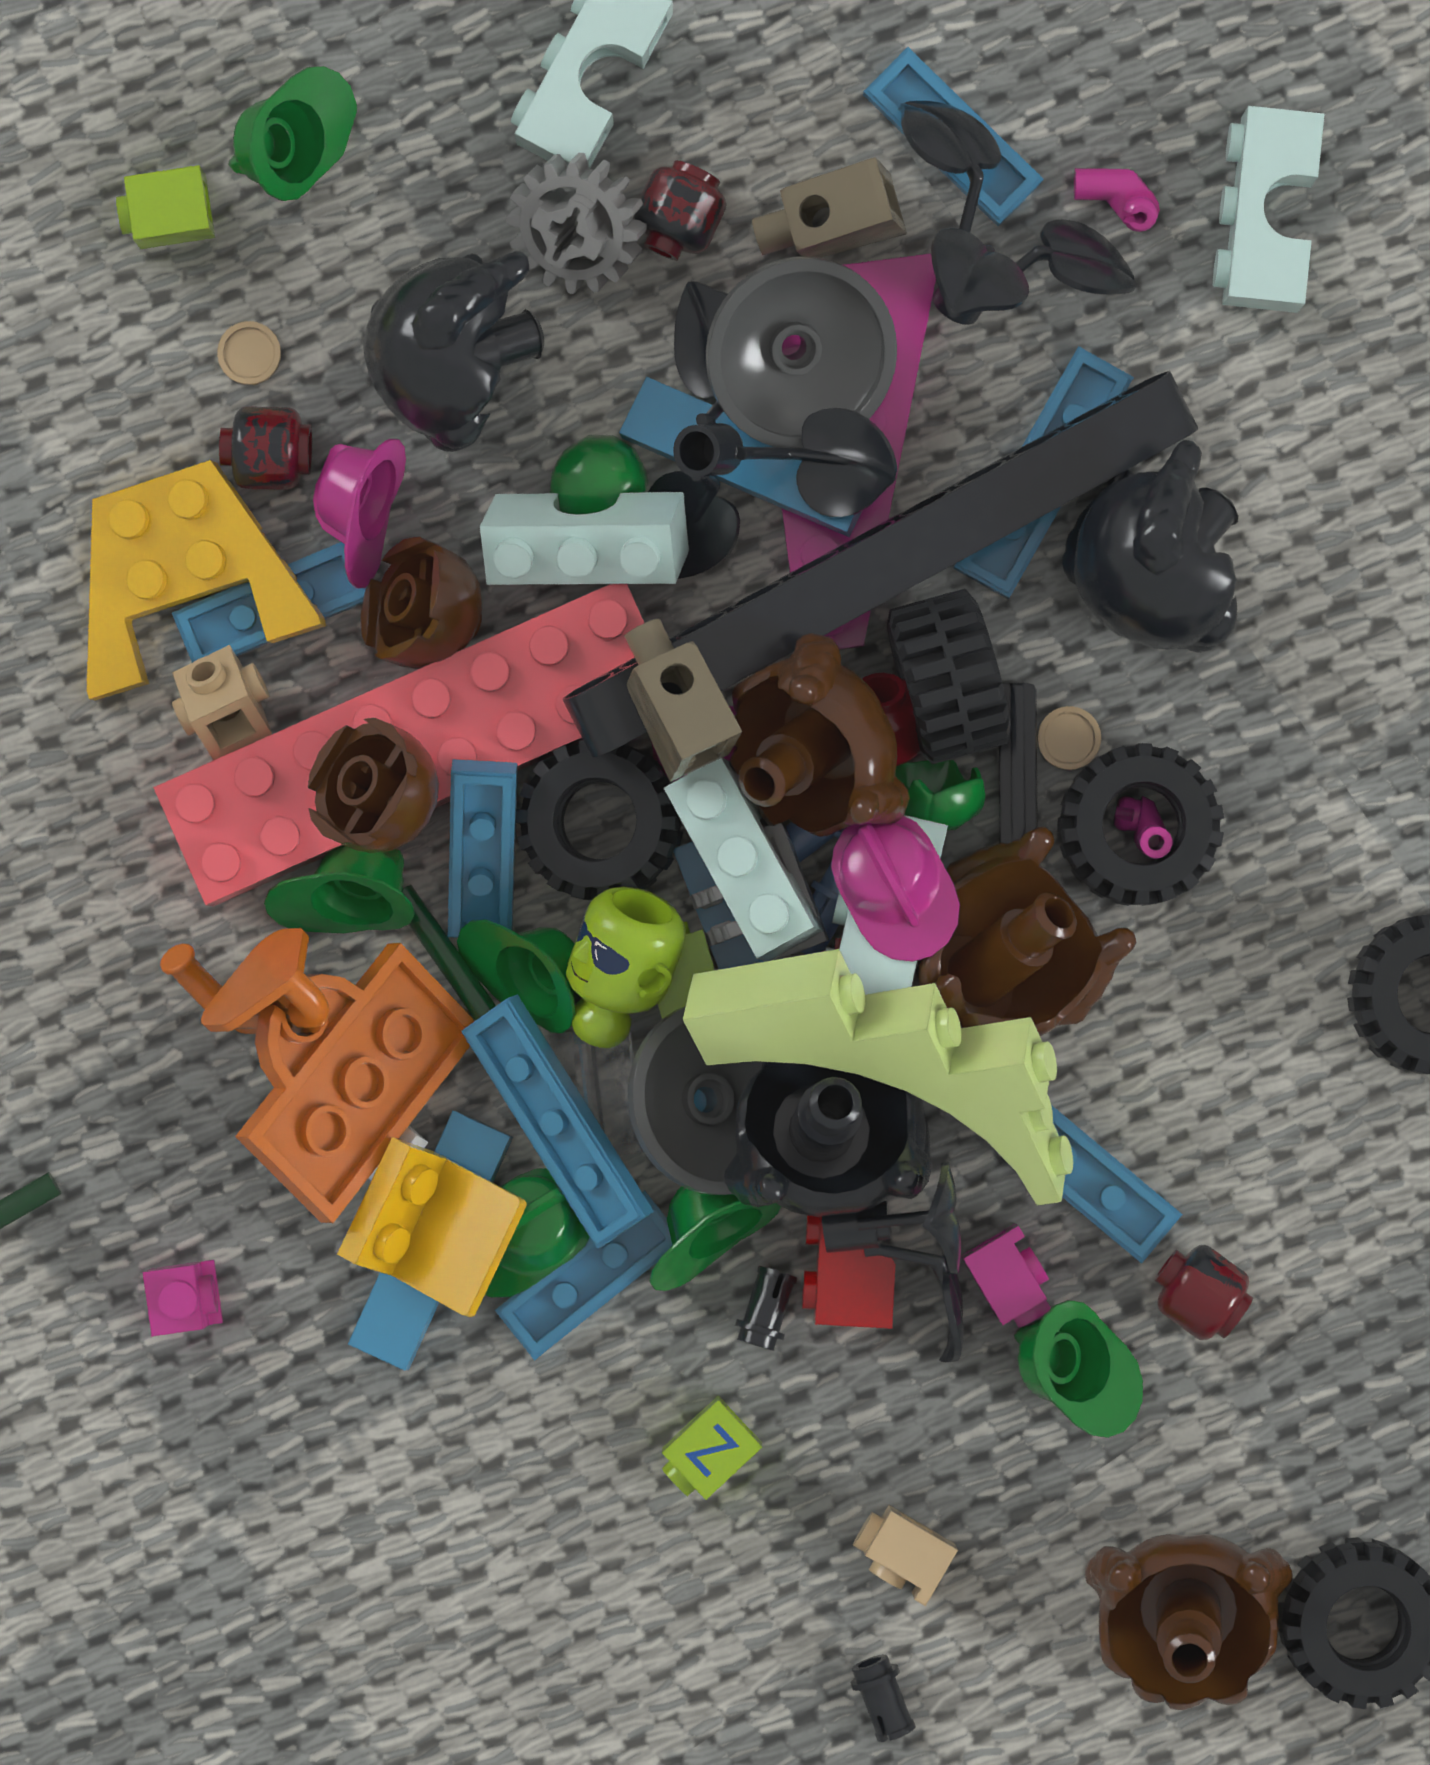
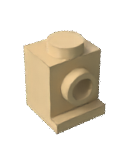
(905, 1552)

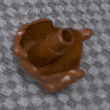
(816, 744)
(1021, 942)
(1188, 1616)

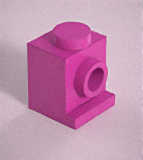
(1009, 1277)
(182, 1297)

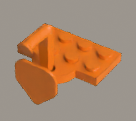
(353, 1072)

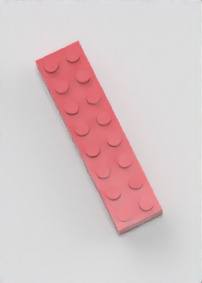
(493, 701)

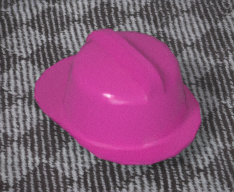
(356, 500)
(896, 888)

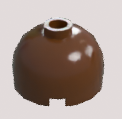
(422, 606)
(373, 787)

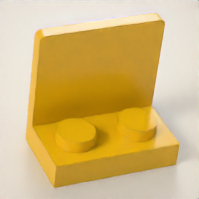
(433, 1226)

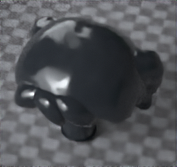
(441, 344)
(1151, 559)
(824, 1142)

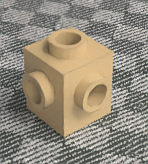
(213, 694)

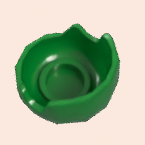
(595, 473)
(941, 792)

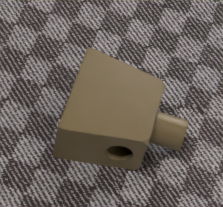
(860, 206)
(685, 727)

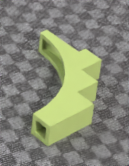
(905, 1037)

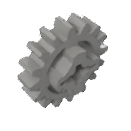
(602, 228)

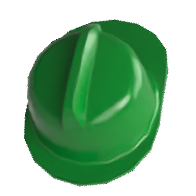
(295, 133)
(344, 894)
(524, 965)
(702, 1231)
(543, 1239)
(1081, 1369)

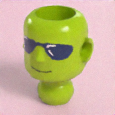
(622, 961)

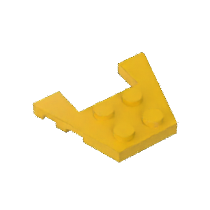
(171, 546)

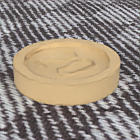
(249, 353)
(1069, 738)

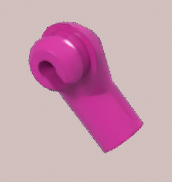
(1122, 191)
(1146, 823)

